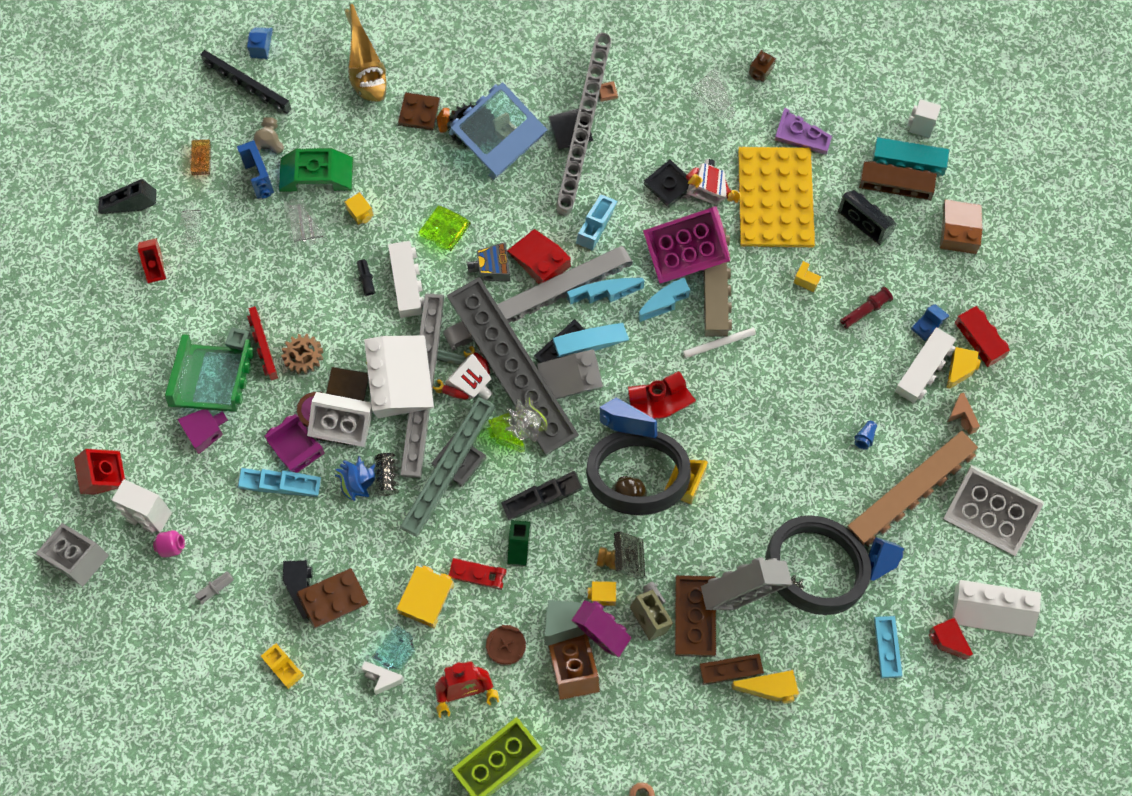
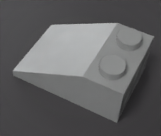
(572, 374)
(72, 554)

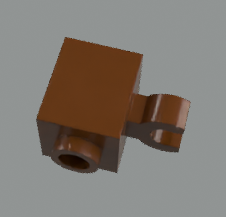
(762, 66)

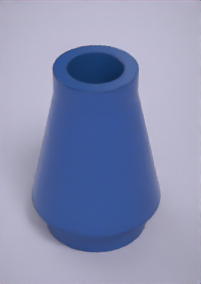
(865, 436)

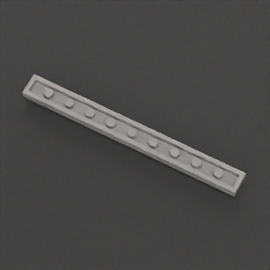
(418, 421)

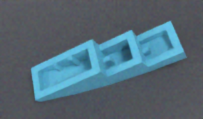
(613, 289)
(590, 339)
(279, 482)

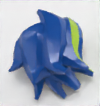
(355, 479)

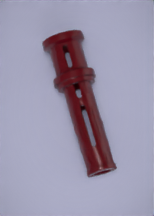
(873, 303)

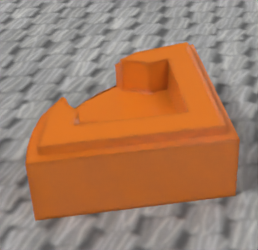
(443, 119)

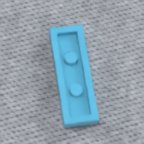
(888, 647)

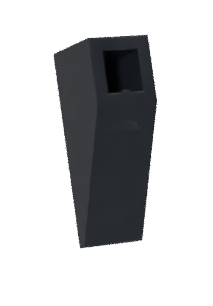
(296, 577)

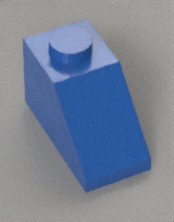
(259, 42)
(884, 557)

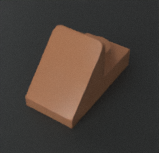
(964, 411)

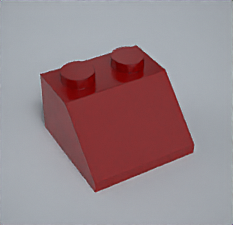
(98, 471)

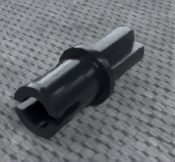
(365, 277)

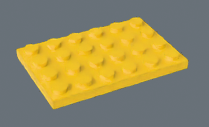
(776, 197)

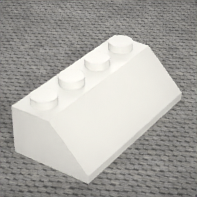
(996, 608)

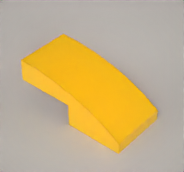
(282, 665)

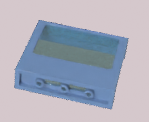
(498, 129)

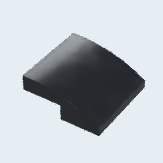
(563, 128)

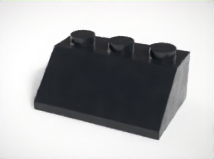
(866, 216)

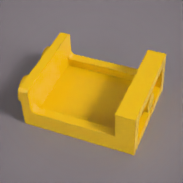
(425, 596)

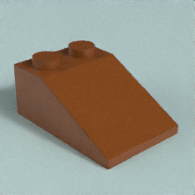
(961, 227)
(574, 667)

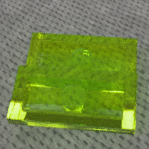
(444, 228)

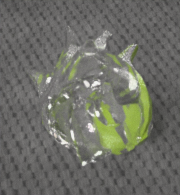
(526, 421)

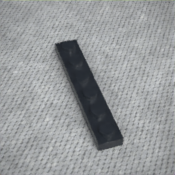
(249, 84)

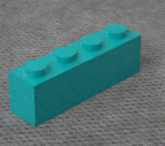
(911, 155)

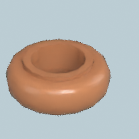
(642, 785)

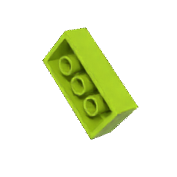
(497, 760)

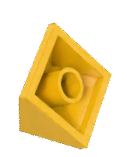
(698, 469)

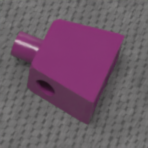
(202, 428)

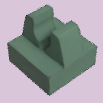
(236, 338)

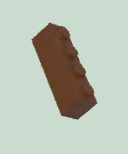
(897, 180)

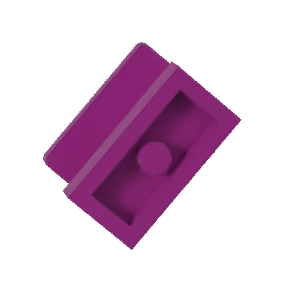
(293, 445)

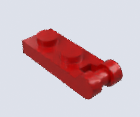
(477, 573)

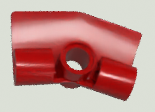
(672, 399)

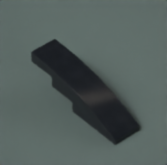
(541, 496)

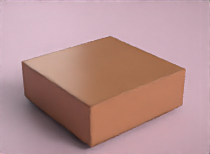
(608, 91)

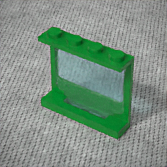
(208, 376)

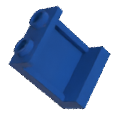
(250, 158)

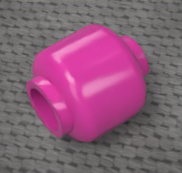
(169, 544)

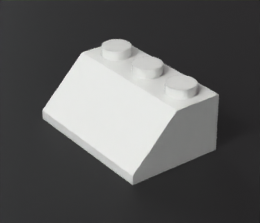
(339, 419)

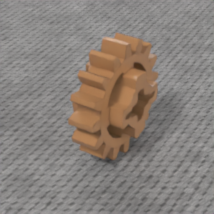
(308, 359)

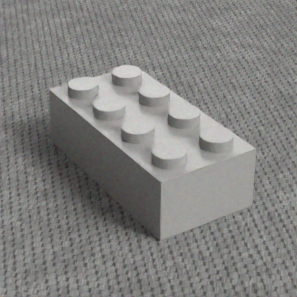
(746, 584)

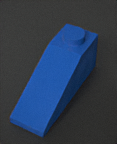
(625, 418)

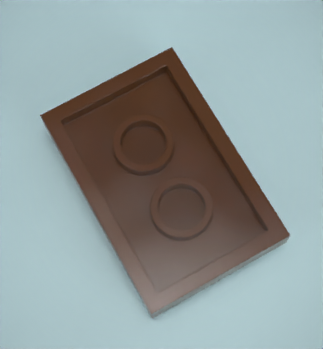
(332, 598)

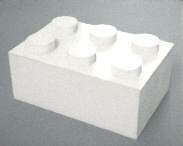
(141, 506)

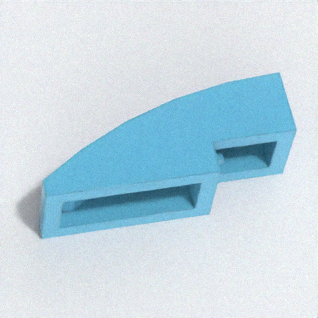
(596, 222)
(665, 300)

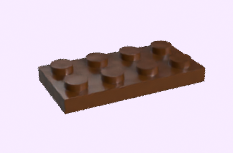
(693, 623)

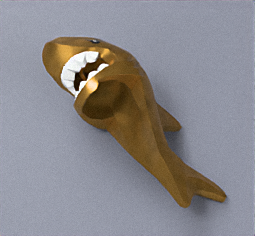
(365, 68)

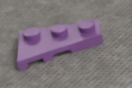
(798, 133)

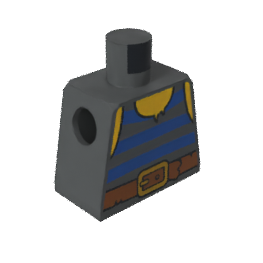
(491, 263)

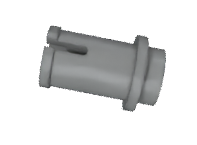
(652, 586)

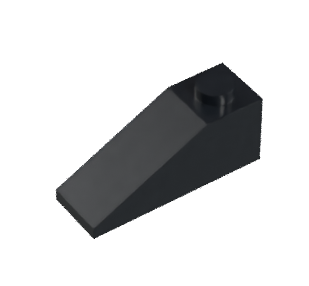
(129, 198)

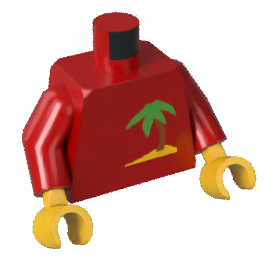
(460, 682)

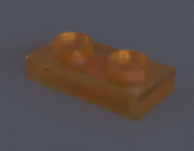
(200, 157)

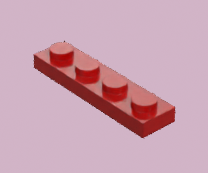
(259, 336)

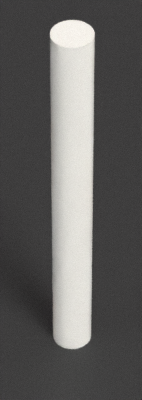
(720, 342)

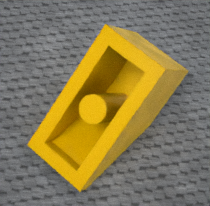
(962, 365)

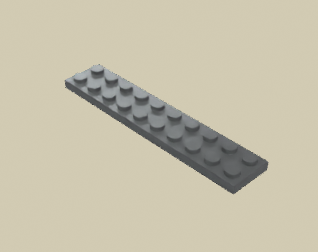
(510, 361)

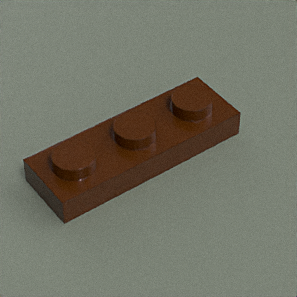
(731, 669)

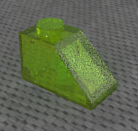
(504, 437)

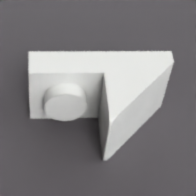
(386, 680)

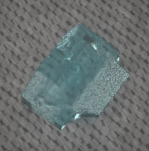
(395, 649)

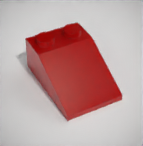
(540, 256)

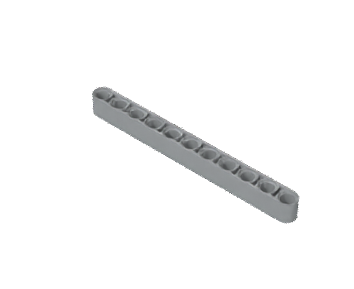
(583, 131)
(549, 291)

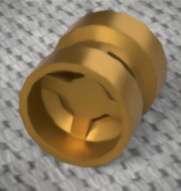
(606, 558)

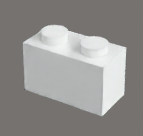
(923, 118)

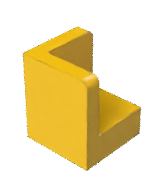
(806, 278)

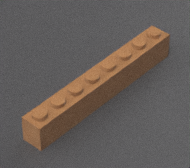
(912, 488)

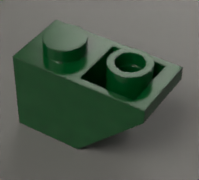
(518, 543)

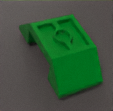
(316, 167)

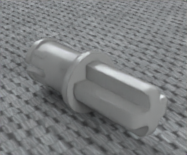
(214, 587)

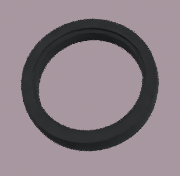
(638, 505)
(846, 539)

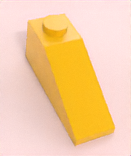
(774, 686)

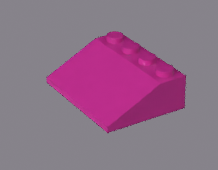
(687, 244)

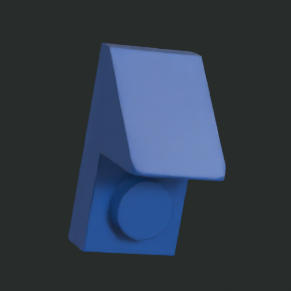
(932, 318)

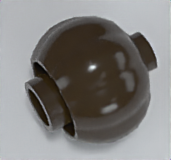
(630, 486)

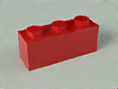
(982, 336)

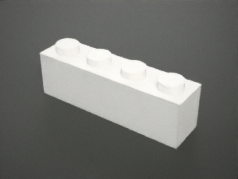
(405, 279)
(925, 365)

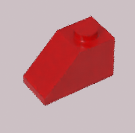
(151, 260)
(950, 639)

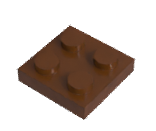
(419, 111)

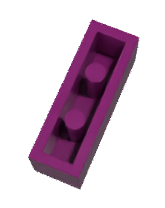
(602, 628)

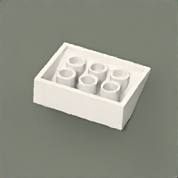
(398, 375)
(993, 510)

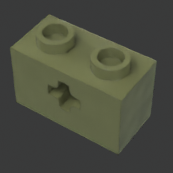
(651, 615)

